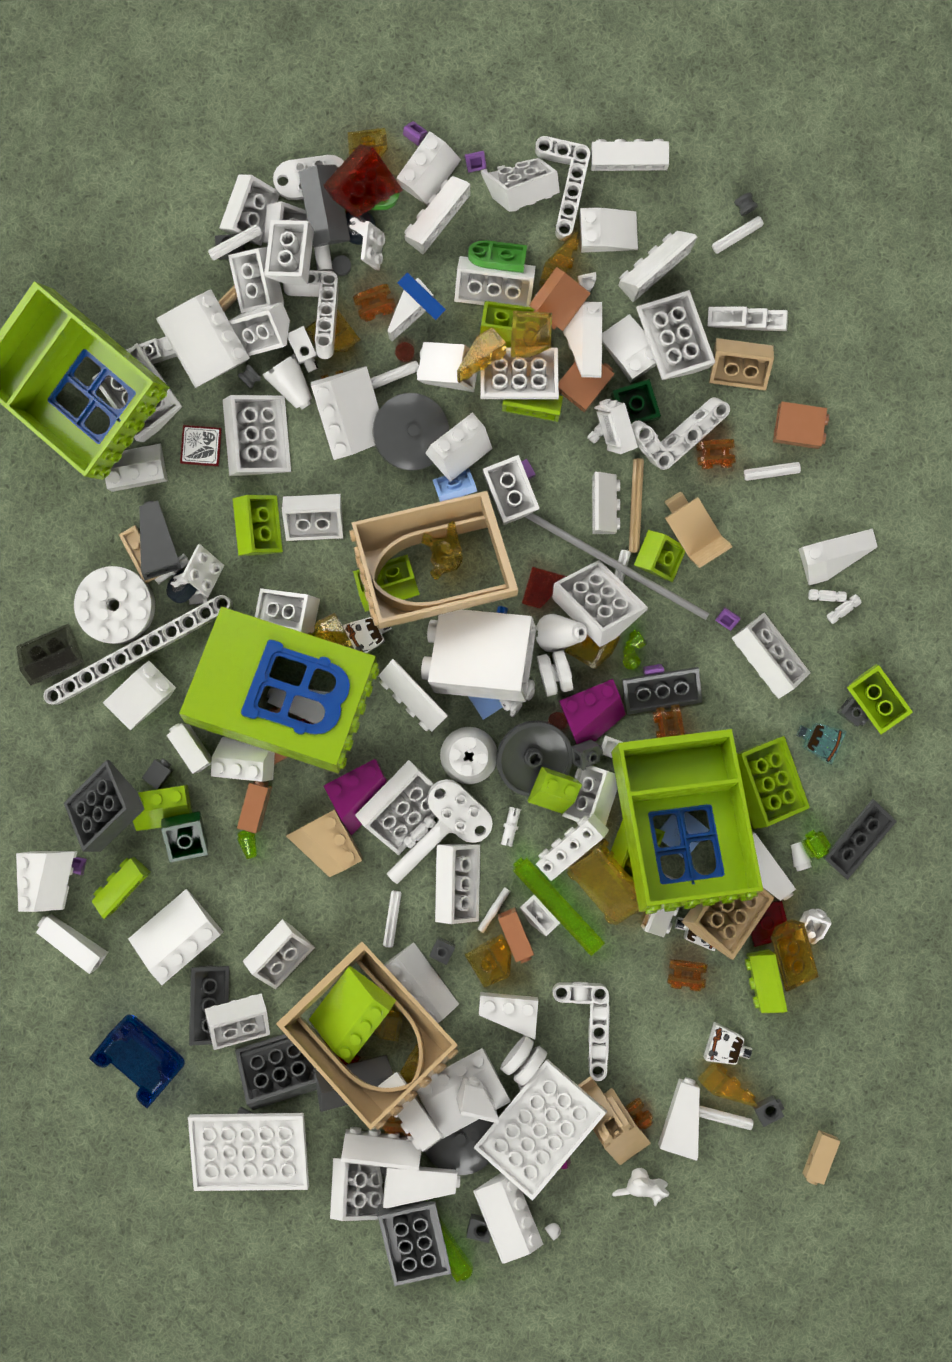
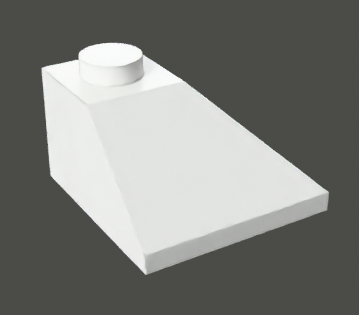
(475, 1101)

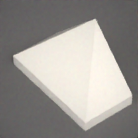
(539, 915)

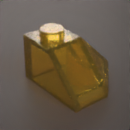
(331, 630)

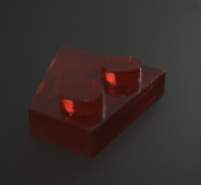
(540, 587)

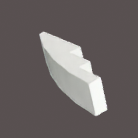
(748, 319)

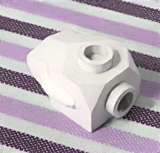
(816, 924)

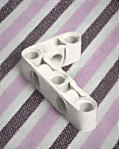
(679, 441)
(599, 1018)

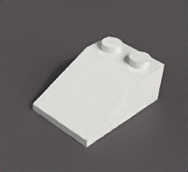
(607, 230)
(406, 313)
(629, 348)
(288, 609)
(139, 695)

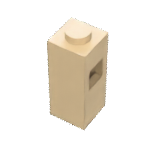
(821, 1158)

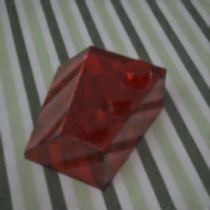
(362, 181)

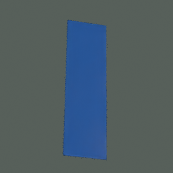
(421, 296)

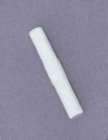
(494, 909)

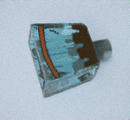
(822, 741)

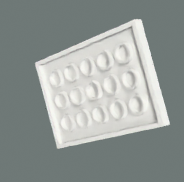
(540, 1129)
(248, 1151)

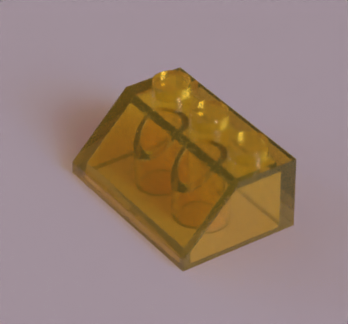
(793, 954)

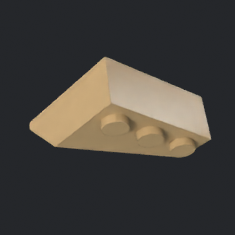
(327, 844)

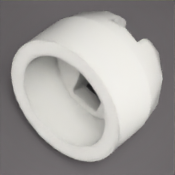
(553, 1230)

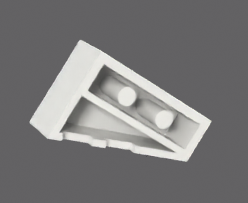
(510, 1011)

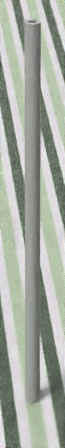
(617, 565)

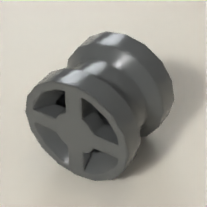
(746, 204)
(249, 376)

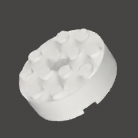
(95, 599)

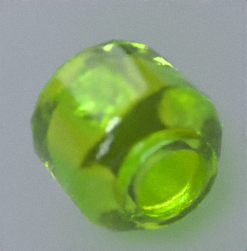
(816, 844)

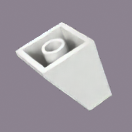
(440, 366)

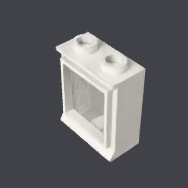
(616, 426)

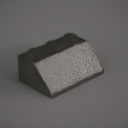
(49, 654)

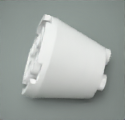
(470, 740)

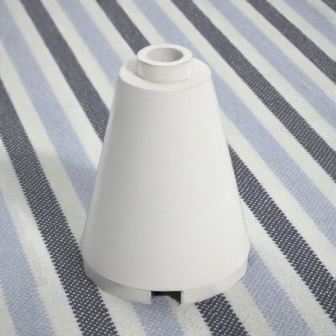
(290, 382)
(559, 632)

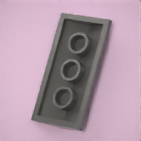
(322, 212)
(662, 690)
(859, 839)
(207, 988)
(371, 1071)

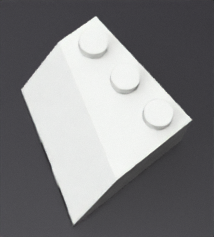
(43, 879)
(355, 1191)

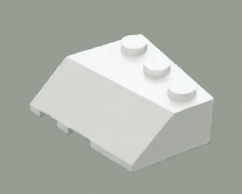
(522, 184)

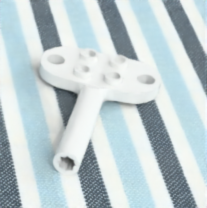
(293, 191)
(456, 813)

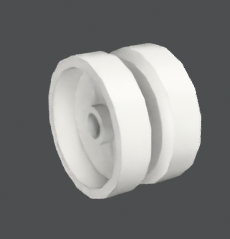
(556, 672)
(523, 1060)

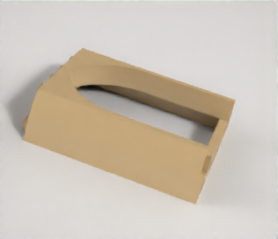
(386, 535)
(370, 1102)

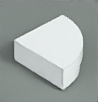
(587, 280)

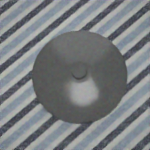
(407, 429)
(527, 750)
(458, 1149)

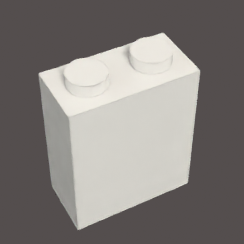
(189, 747)

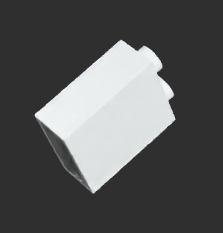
(480, 654)

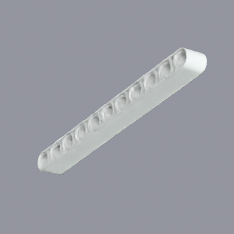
(129, 651)

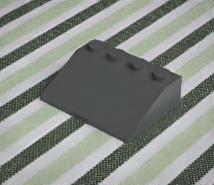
(102, 807)
(274, 1072)
(413, 1242)

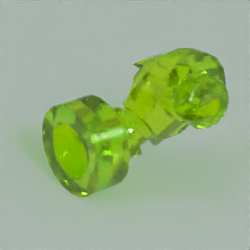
(630, 657)

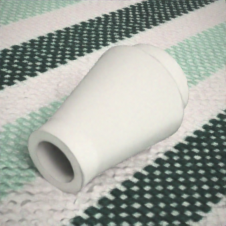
(800, 857)

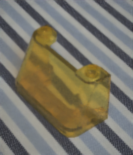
(605, 883)

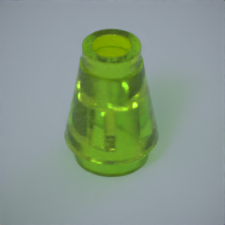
(247, 842)

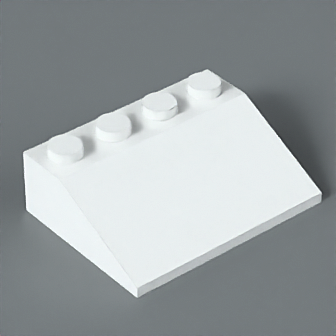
(657, 264)
(676, 335)
(202, 338)
(522, 377)
(118, 397)
(347, 411)
(256, 434)
(598, 601)
(412, 695)
(398, 807)
(174, 936)
(441, 1093)

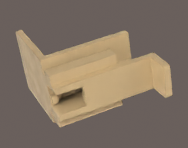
(695, 530)
(616, 1128)

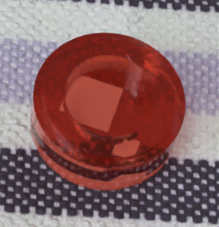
(404, 352)
(558, 720)

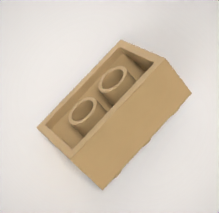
(741, 364)

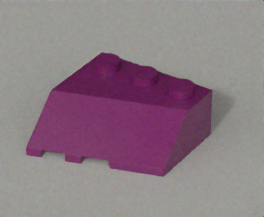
(593, 711)
(354, 790)

